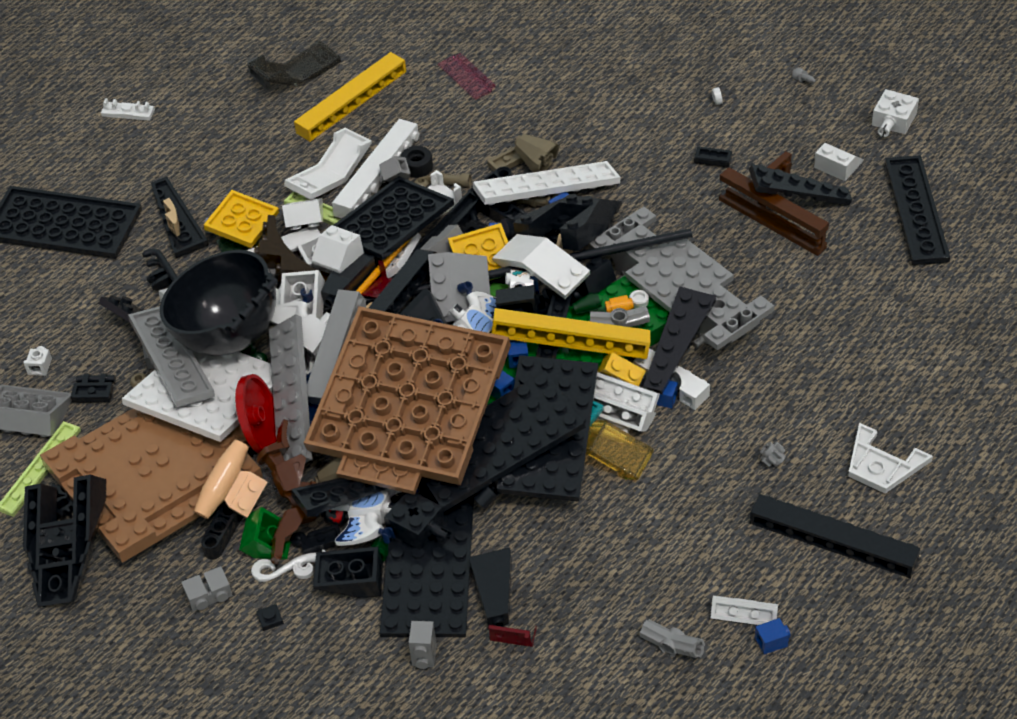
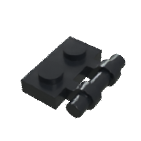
(93, 388)

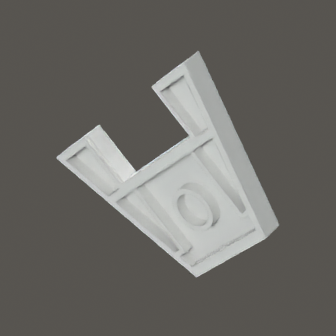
(879, 468)

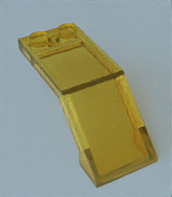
(618, 449)

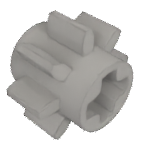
(772, 454)

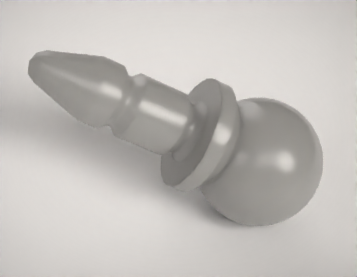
(802, 75)

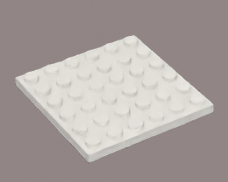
(213, 416)

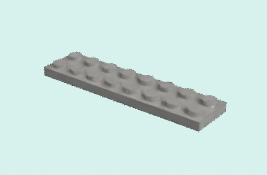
(171, 359)
(290, 384)

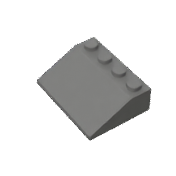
(452, 269)
(32, 410)

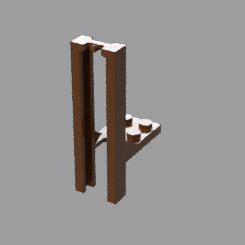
(757, 209)

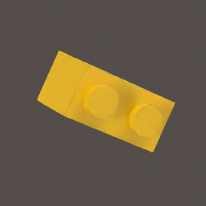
(622, 369)

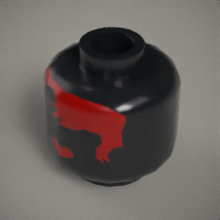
(335, 517)

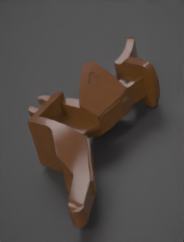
(286, 476)

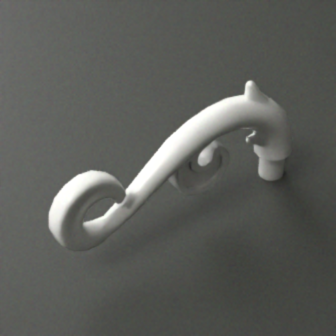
(295, 564)

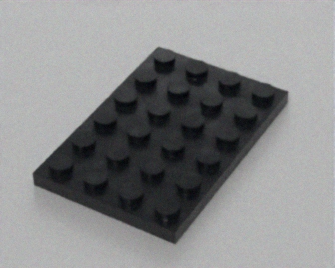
(394, 216)

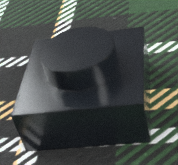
(269, 617)

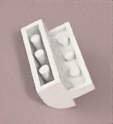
(625, 402)

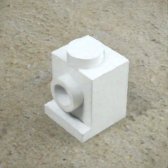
(38, 357)

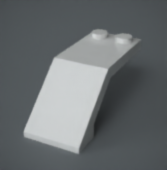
(333, 167)
(544, 261)

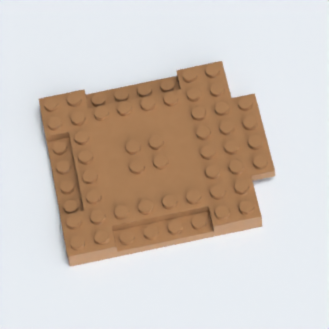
(406, 399)
(149, 473)

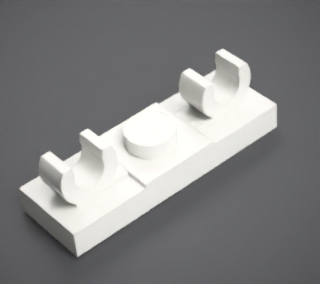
(127, 110)
(743, 610)

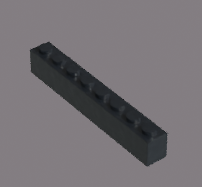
(835, 535)

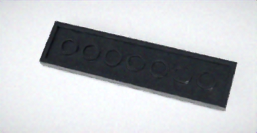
(917, 210)

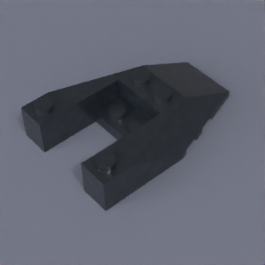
(575, 217)
(62, 548)

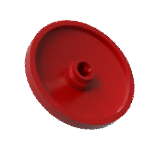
(255, 411)

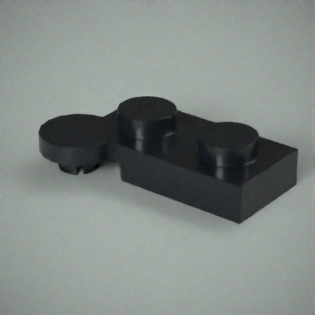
(317, 539)

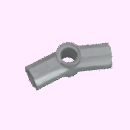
(622, 317)
(672, 640)

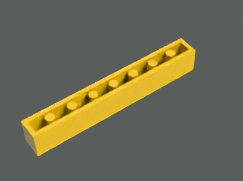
(350, 96)
(571, 333)

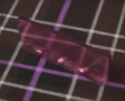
(467, 75)

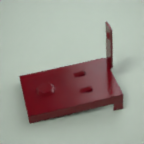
(379, 285)
(511, 635)

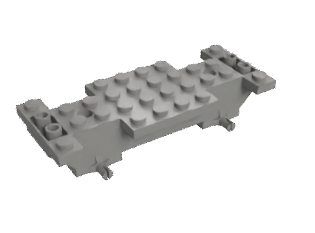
(666, 266)

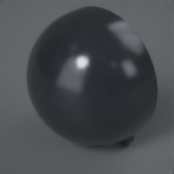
(220, 303)

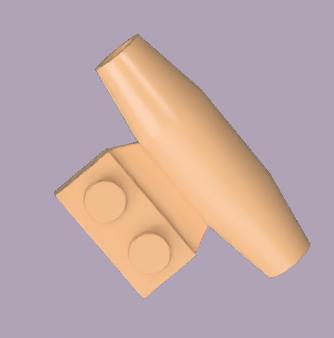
(229, 483)

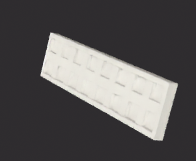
(546, 182)

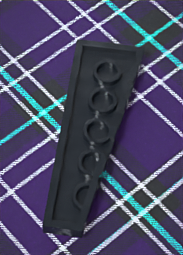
(774, 181)
(191, 236)

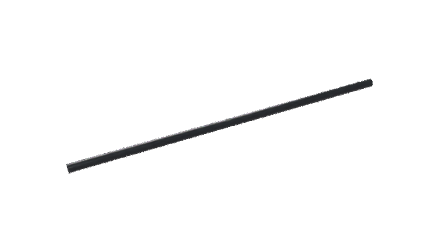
(580, 256)

